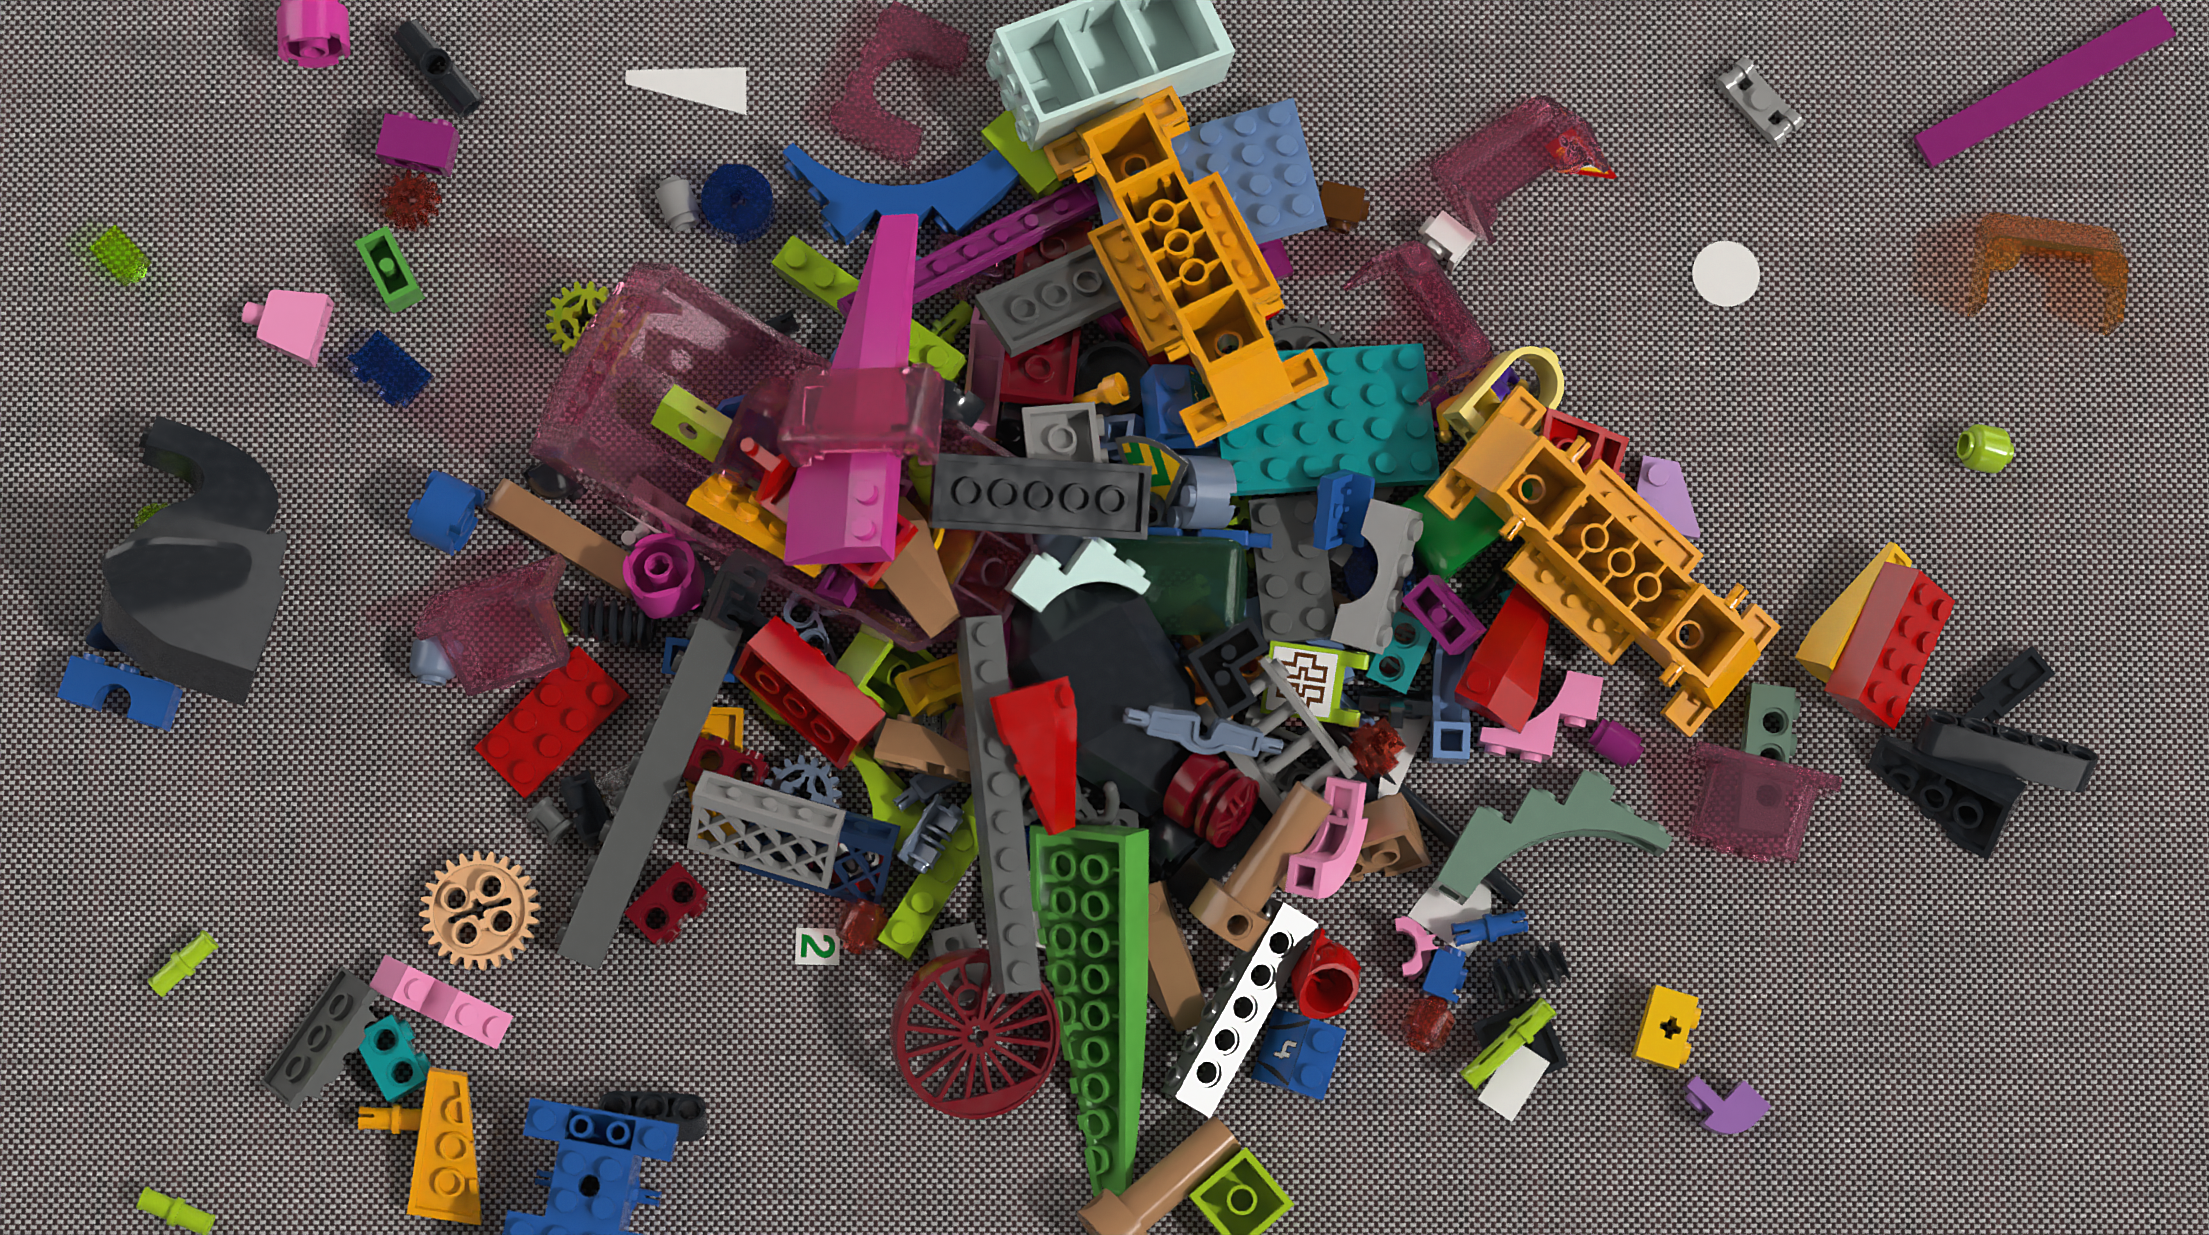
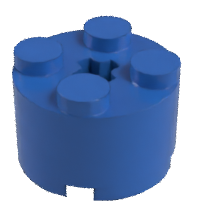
(445, 512)

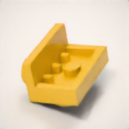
(931, 686)

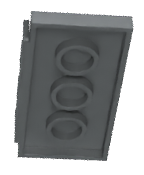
(322, 1040)

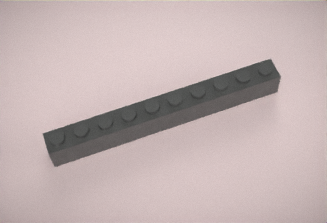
(649, 792)
(997, 809)

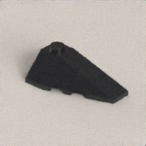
(1963, 799)

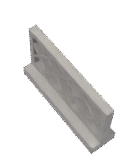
(770, 812)

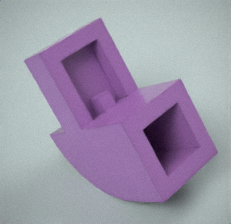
(1729, 1115)

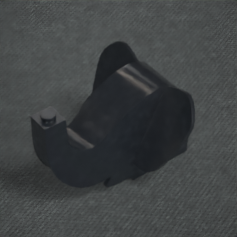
(201, 577)

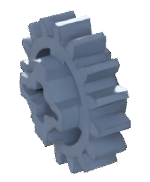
(808, 778)

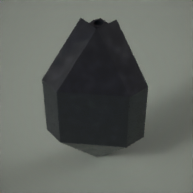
(1112, 662)

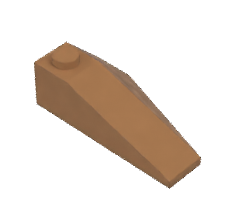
(919, 579)

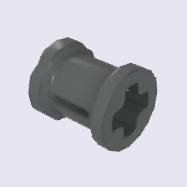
(550, 820)

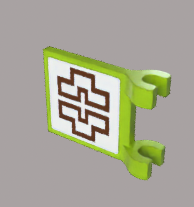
(1317, 678)

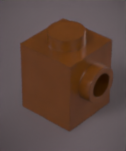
(1343, 206)

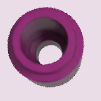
(1616, 743)

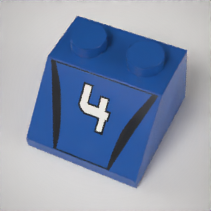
(1298, 1054)

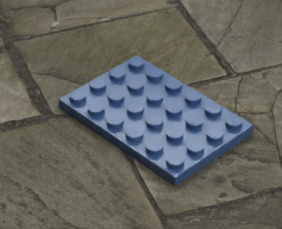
(1261, 164)

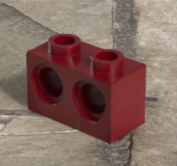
(729, 760)
(661, 897)

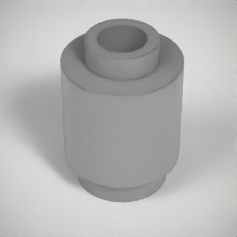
(678, 203)

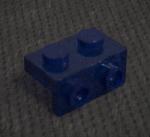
(390, 369)

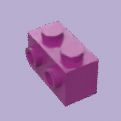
(418, 144)

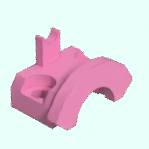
(1423, 946)

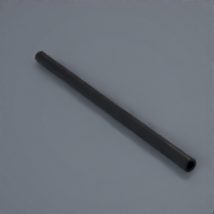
(1432, 820)

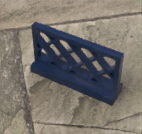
(859, 836)

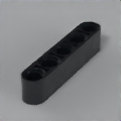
(2006, 750)

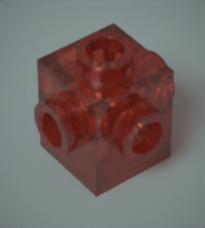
(1376, 748)

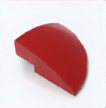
(1605, 445)

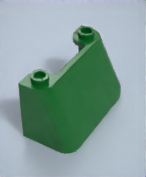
(1449, 544)

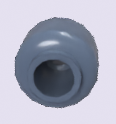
(430, 662)

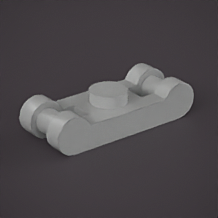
(1759, 102)

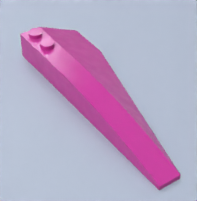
(849, 501)

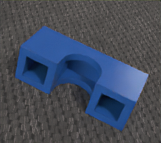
(90, 682)

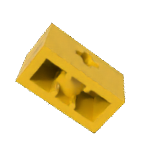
(1662, 1006)

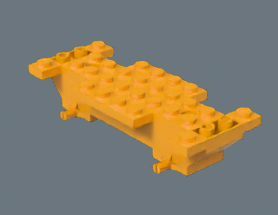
(1185, 264)
(1605, 560)

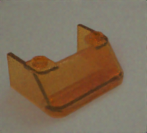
(2005, 236)

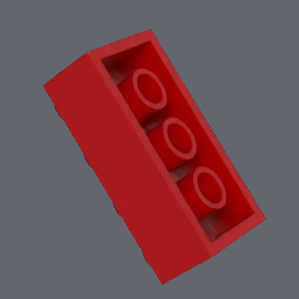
(1889, 645)
(808, 692)

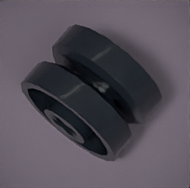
(1108, 359)

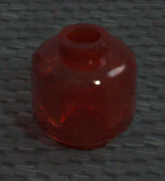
(861, 926)
(1427, 1024)

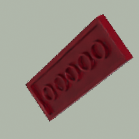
(1047, 371)

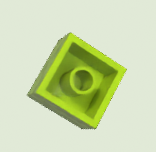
(875, 664)
(1241, 1197)

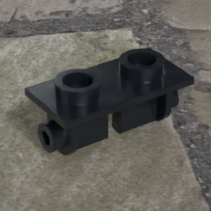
(584, 797)

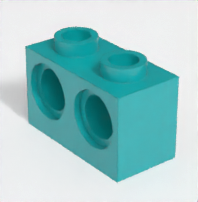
(1407, 652)
(385, 1063)

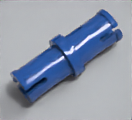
(1489, 927)

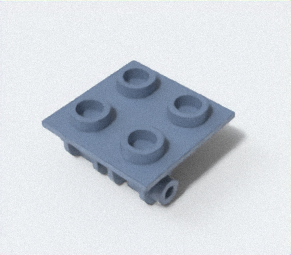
(919, 847)

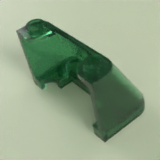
(1194, 580)

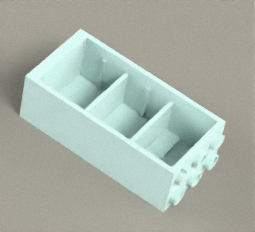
(1101, 55)

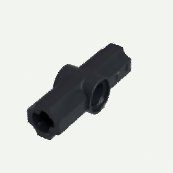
(425, 53)

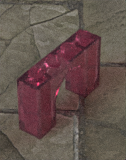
(900, 36)

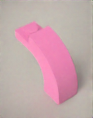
(1336, 846)

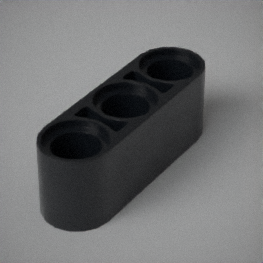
(669, 1107)

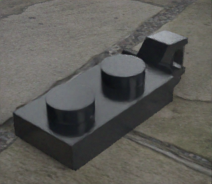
(2010, 686)

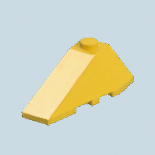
(1831, 631)

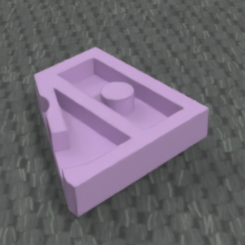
(1664, 489)

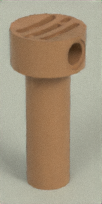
(1235, 907)
(1162, 1185)

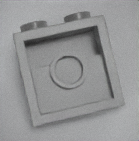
(1064, 432)

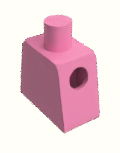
(292, 323)

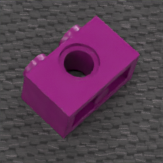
(1444, 614)

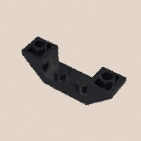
(1216, 862)

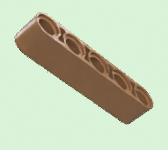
(559, 534)

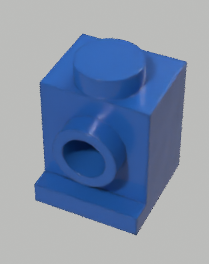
(1445, 974)

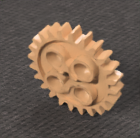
(471, 879)

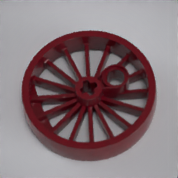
(991, 1102)

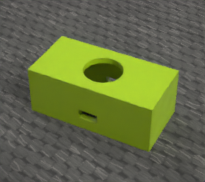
(680, 411)

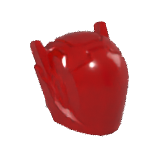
(1325, 978)

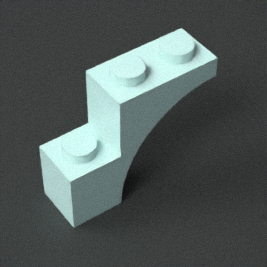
(1041, 581)

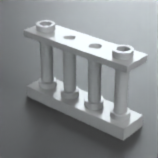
(1264, 771)

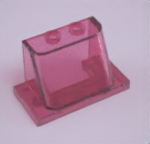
(500, 626)
(1754, 802)

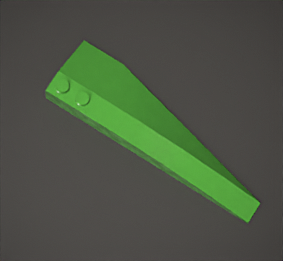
(1095, 933)

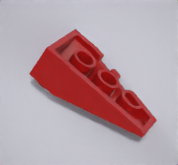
(1508, 663)
(1043, 734)

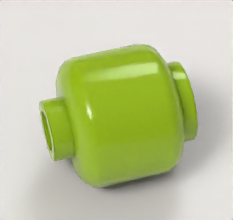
(1985, 448)

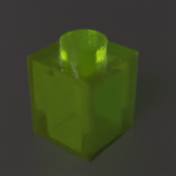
(121, 256)

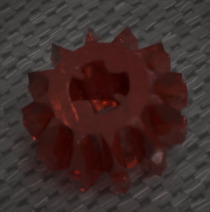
(420, 190)

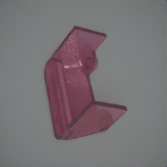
(1510, 155)
(1440, 306)

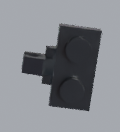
(1395, 704)

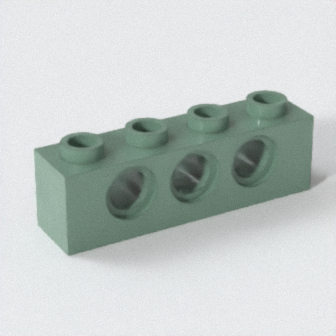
(1770, 701)

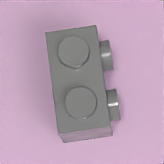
(952, 939)

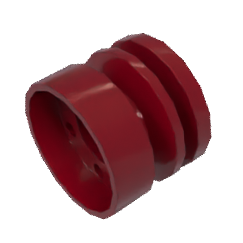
(1211, 798)

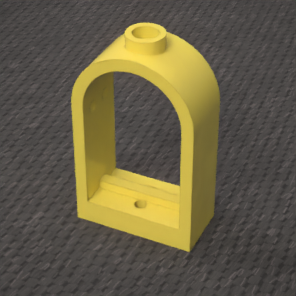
(1545, 362)

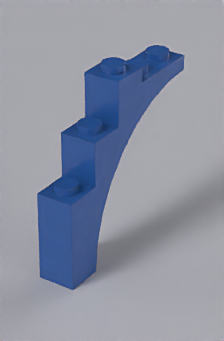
(854, 205)

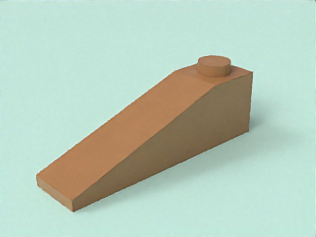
(920, 750)
(1390, 840)
(1171, 970)

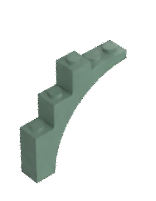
(1539, 818)

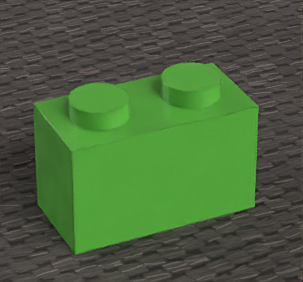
(390, 269)

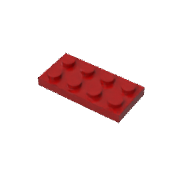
(552, 723)

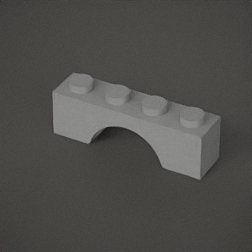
(1393, 535)

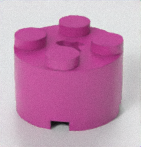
(313, 32)
(664, 576)

